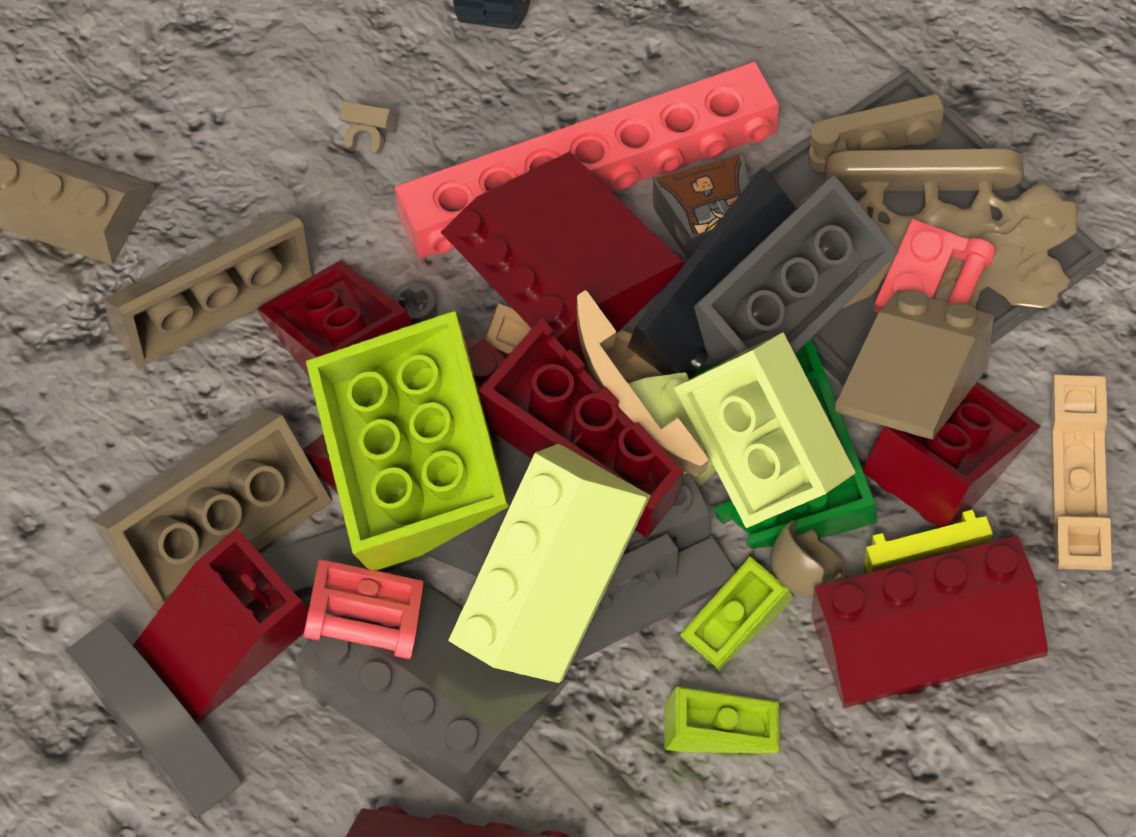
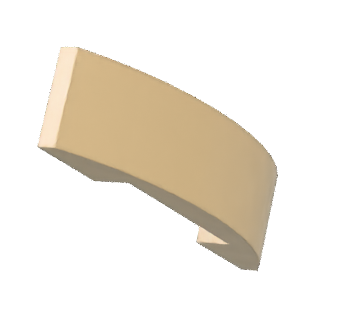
(595, 338)
(1079, 473)

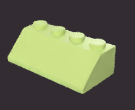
(549, 565)

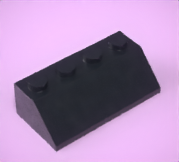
(669, 331)

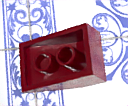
(331, 313)
(960, 463)

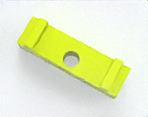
(962, 535)

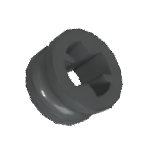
(418, 294)

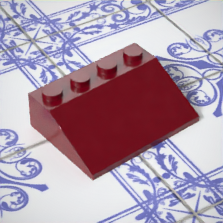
(554, 238)

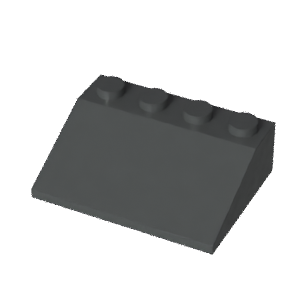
(436, 708)

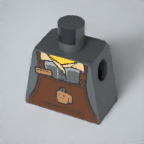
(697, 198)

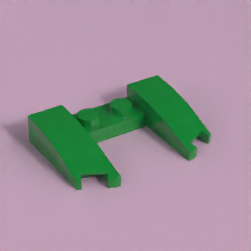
(836, 512)

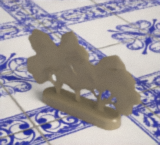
(1021, 237)

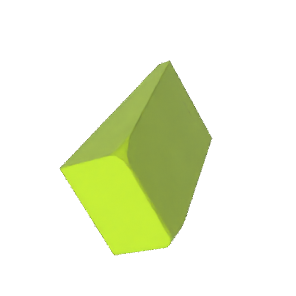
(737, 613)
(720, 723)

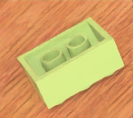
(765, 431)

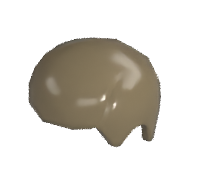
(804, 561)

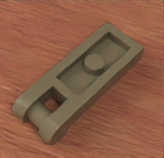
(877, 129)

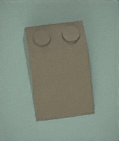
(917, 363)

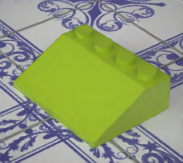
(407, 440)

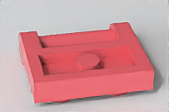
(925, 259)
(368, 597)

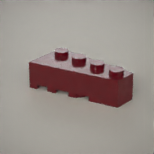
(549, 399)

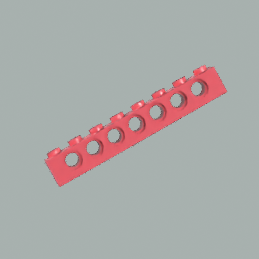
(667, 129)

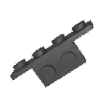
(652, 585)

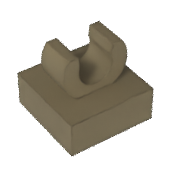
(367, 119)

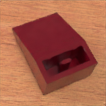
(221, 626)

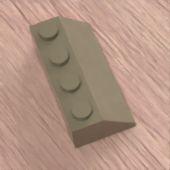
(68, 201)
(209, 288)
(241, 480)

